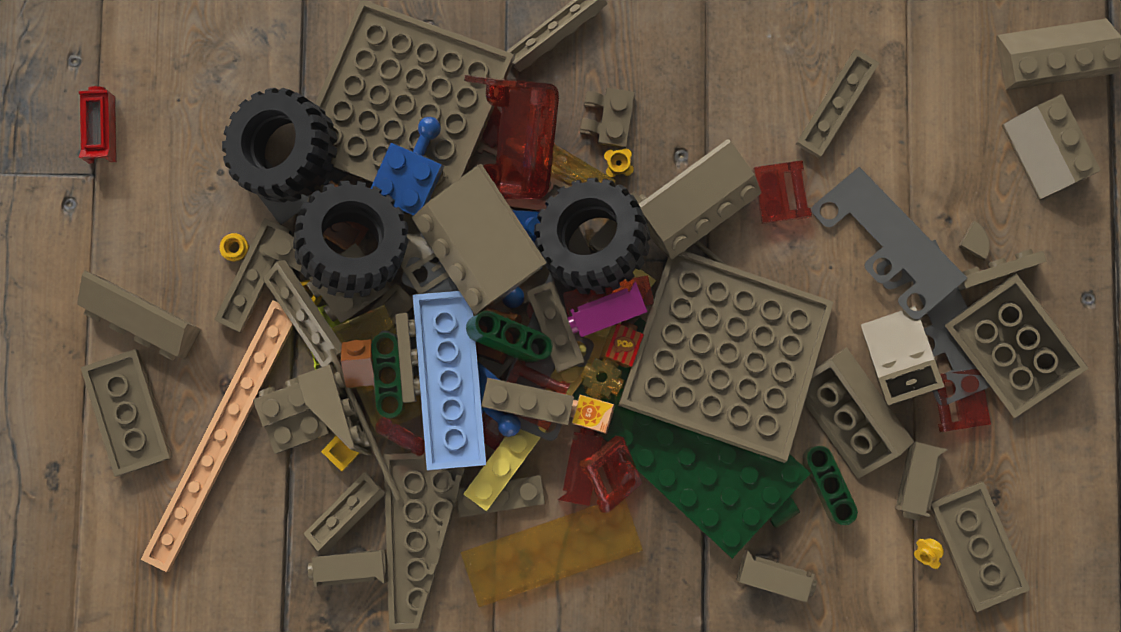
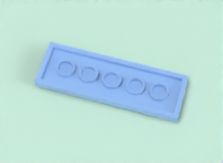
(448, 382)

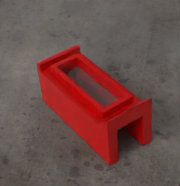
(97, 124)

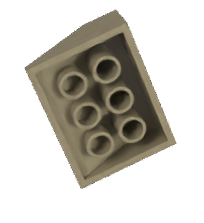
(478, 240)
(1016, 345)

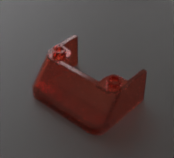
(524, 136)

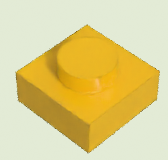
(339, 453)

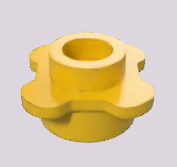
(619, 155)
(929, 552)

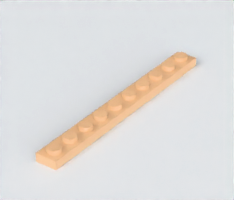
(218, 439)

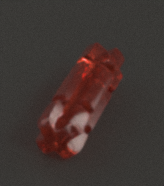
(400, 436)

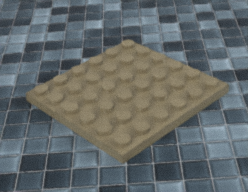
(393, 77)
(727, 355)

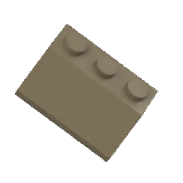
(1051, 147)

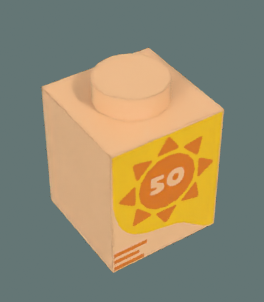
(592, 413)

